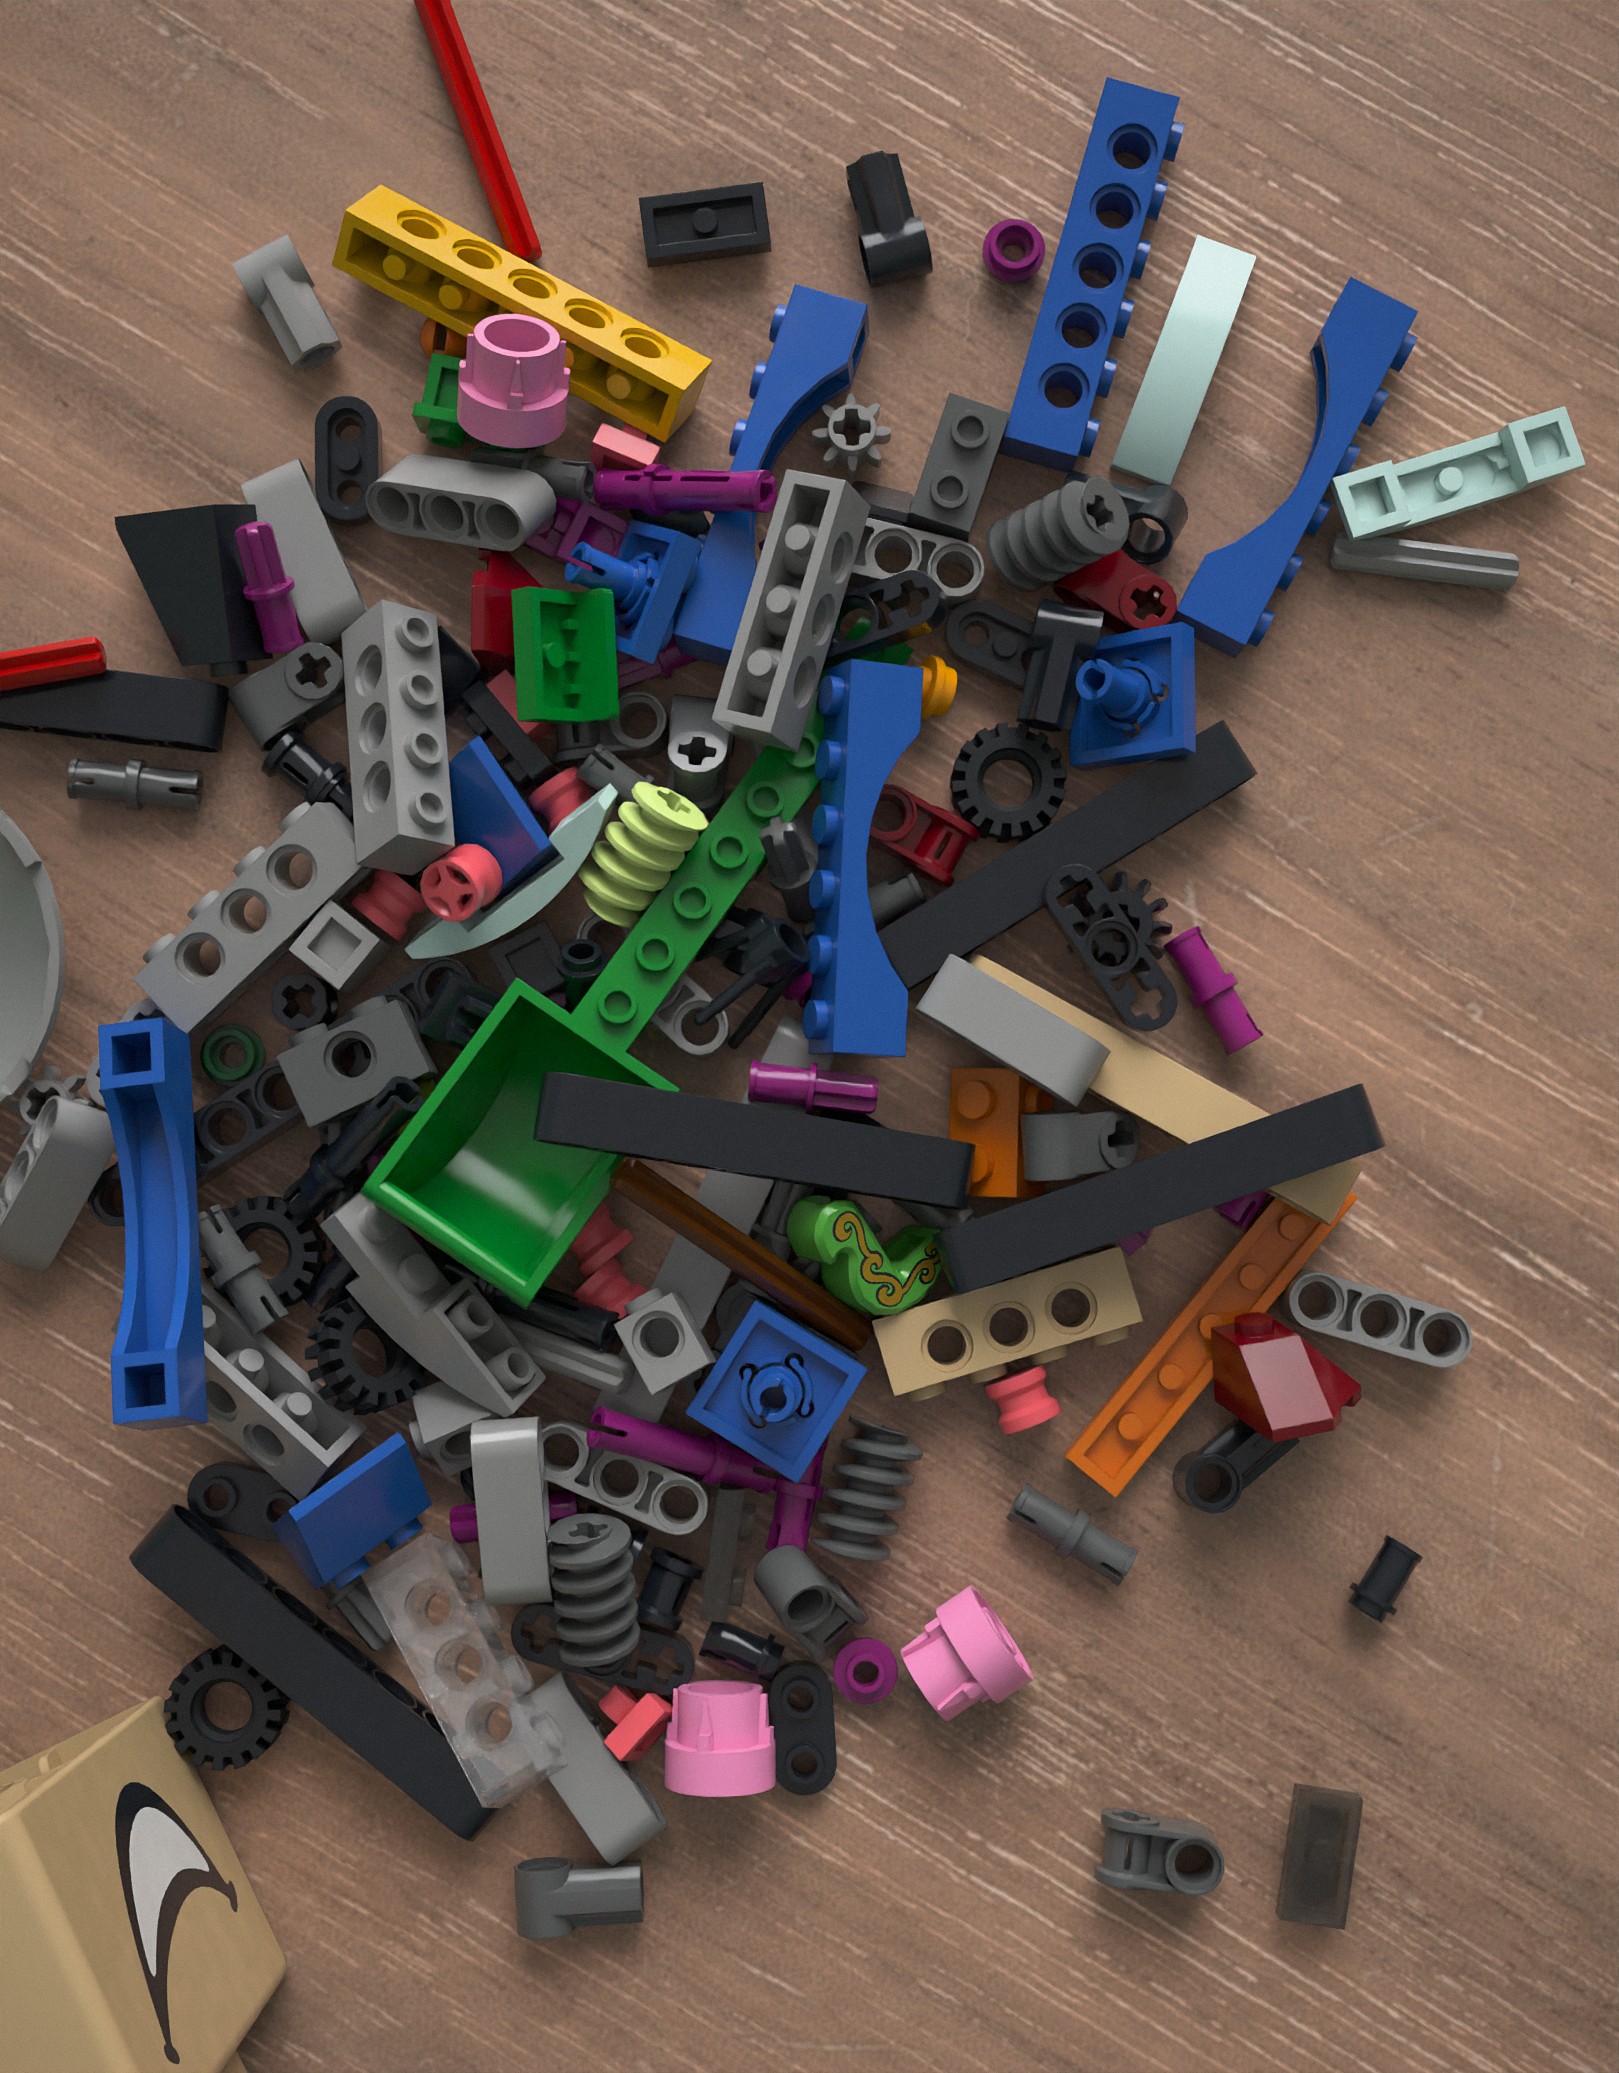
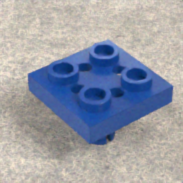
(645, 581)
(1119, 696)
(776, 1391)

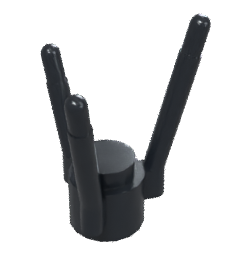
(773, 955)

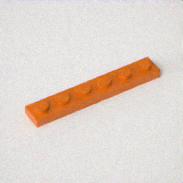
(1181, 1357)

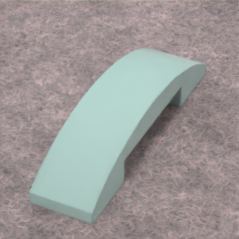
(1183, 362)
(1458, 477)
(572, 839)

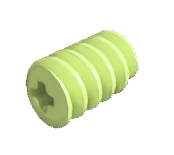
(640, 853)

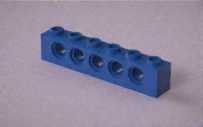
(1126, 121)

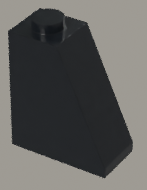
(197, 582)

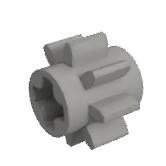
(851, 416)
(35, 1092)

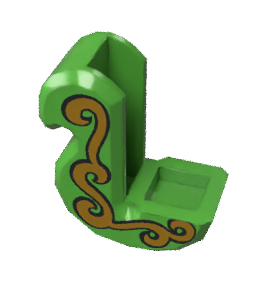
(855, 1264)

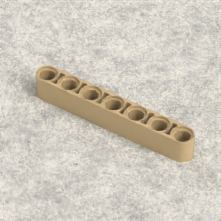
(1177, 1099)

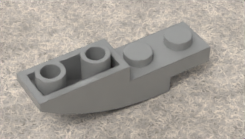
(437, 1323)

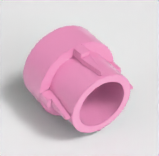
(513, 382)
(965, 1656)
(720, 1740)

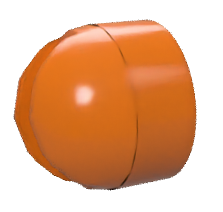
(455, 342)

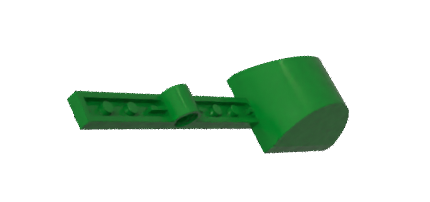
(468, 1157)

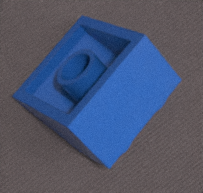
(495, 815)
(355, 1513)

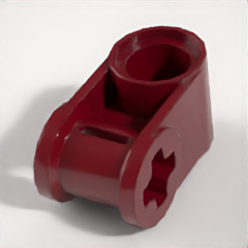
(1116, 588)
(921, 835)

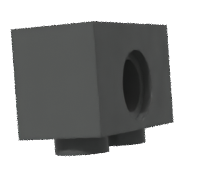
(958, 468)
(316, 1069)

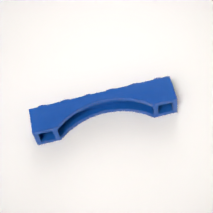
(811, 363)
(1349, 363)
(855, 993)
(160, 1329)

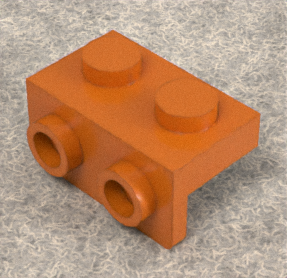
(987, 1113)

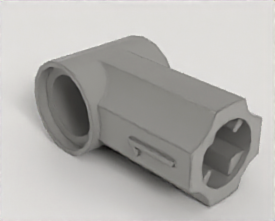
(283, 293)

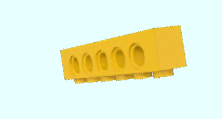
(467, 279)

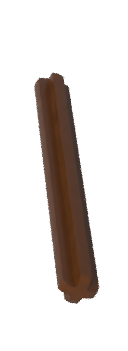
(740, 1253)

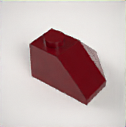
(492, 610)
(1277, 1379)

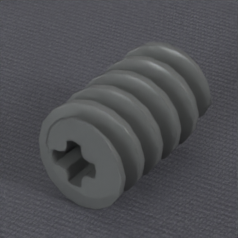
(1058, 534)
(868, 1491)
(594, 1589)

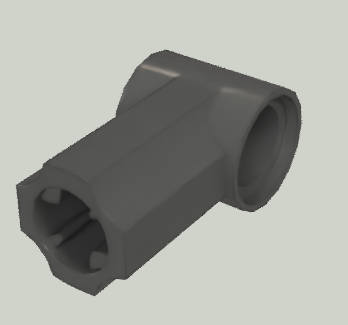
(560, 1896)

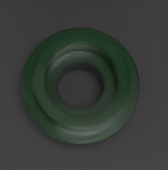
(214, 1049)

